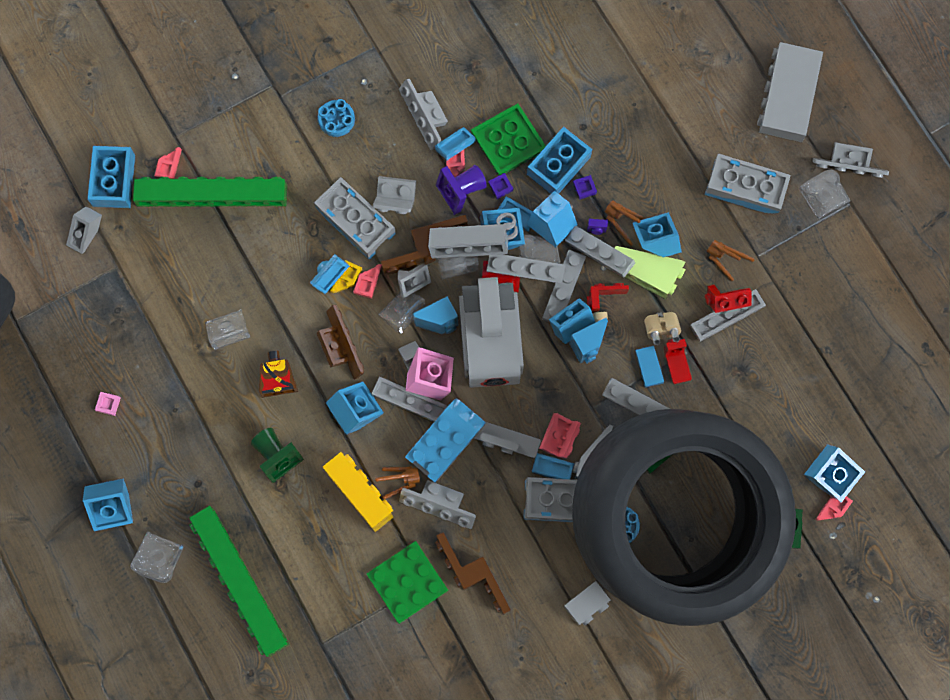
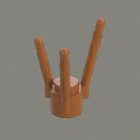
(616, 210)
(718, 249)
(409, 475)

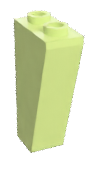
(654, 271)

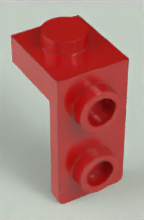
(601, 289)
(729, 300)
(677, 361)

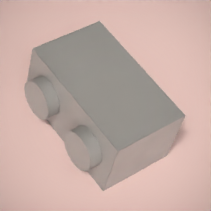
(587, 603)

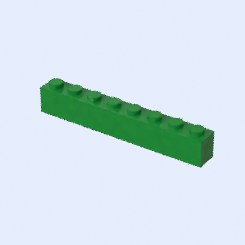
(209, 192)
(239, 582)

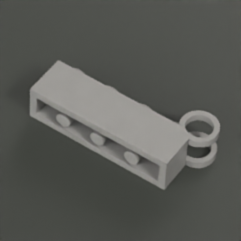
(472, 240)

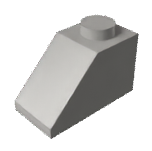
(83, 229)

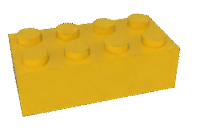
(358, 492)

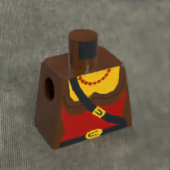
(276, 377)

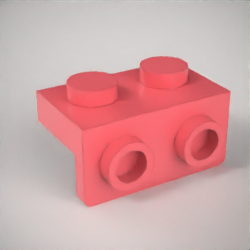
(560, 436)

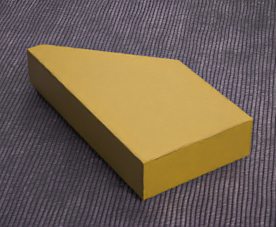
(347, 279)

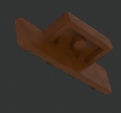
(338, 345)

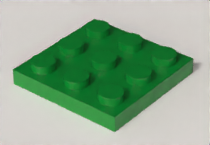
(508, 139)
(407, 582)

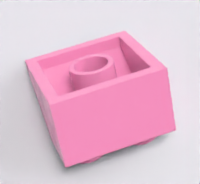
(430, 374)

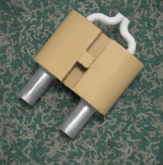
(665, 325)

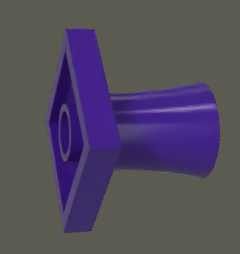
(456, 188)

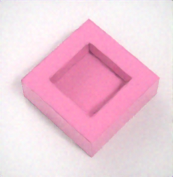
(107, 404)

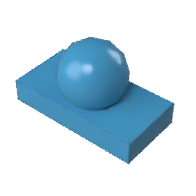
(329, 273)

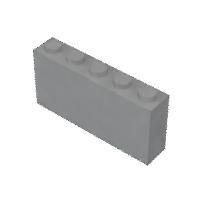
(790, 92)

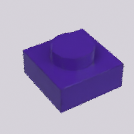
(500, 186)
(584, 187)
(597, 226)

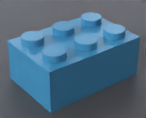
(559, 161)
(111, 177)

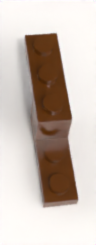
(421, 242)
(472, 574)

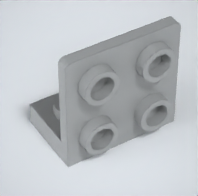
(395, 195)

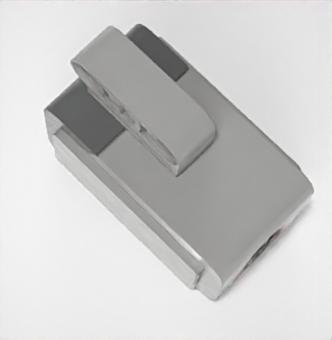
(491, 334)

